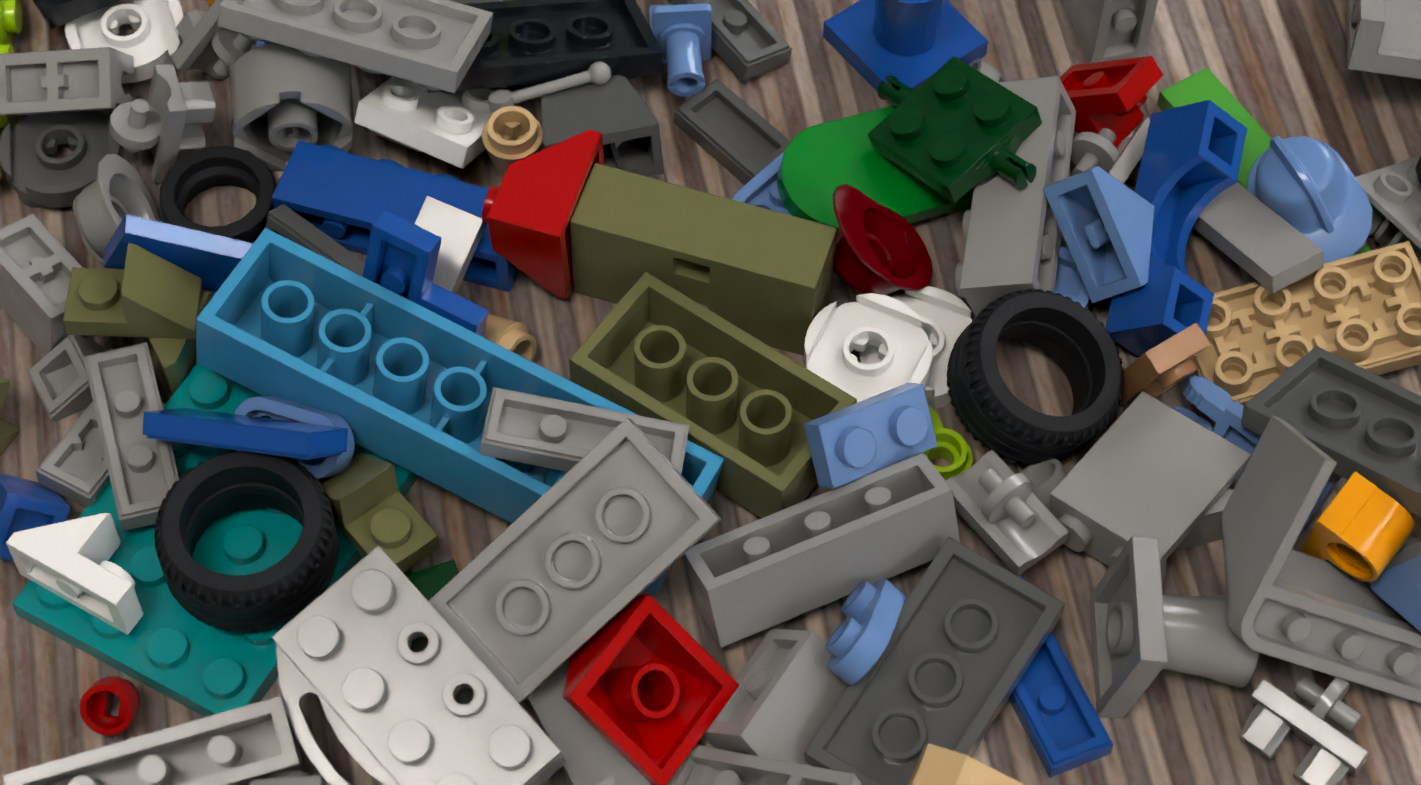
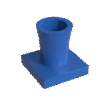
(902, 39)

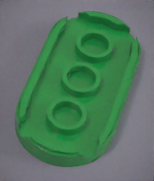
(843, 154)

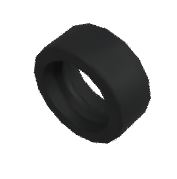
(214, 168)

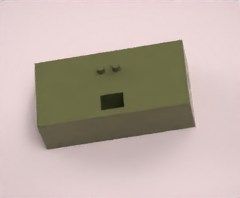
(727, 255)

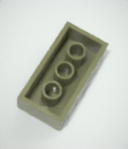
(698, 370)

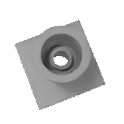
(1146, 631)

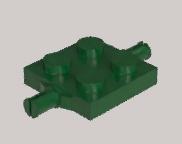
(956, 130)

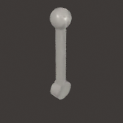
(598, 73)

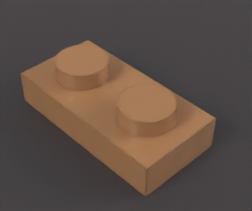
(1164, 364)

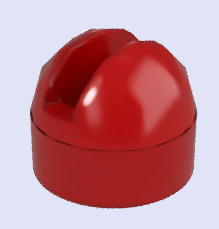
(98, 702)

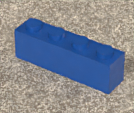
(349, 192)

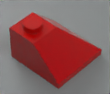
(535, 206)
(647, 688)

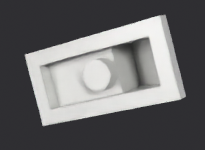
(74, 564)

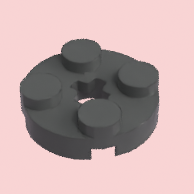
(49, 180)

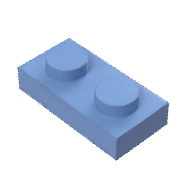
(870, 435)

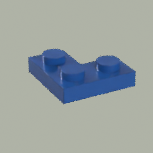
(405, 261)

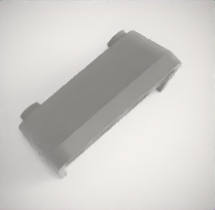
(1296, 601)

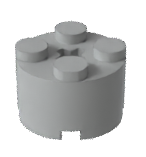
(289, 98)

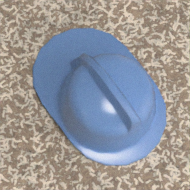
(1314, 194)

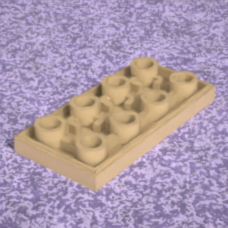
(1352, 307)

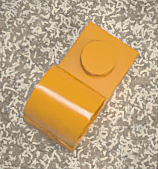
(1360, 530)

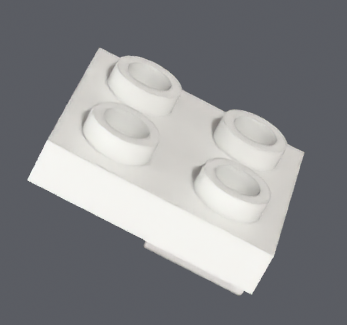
(428, 122)

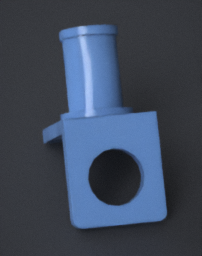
(685, 39)

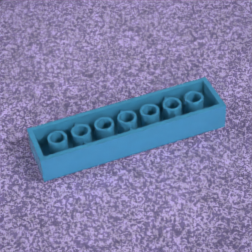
(391, 370)

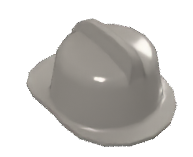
(107, 200)

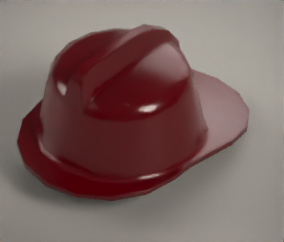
(877, 246)

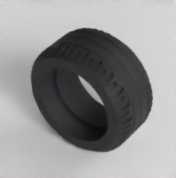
(1066, 334)
(237, 483)

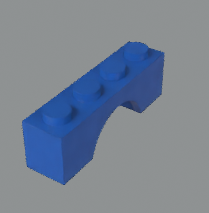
(1184, 165)

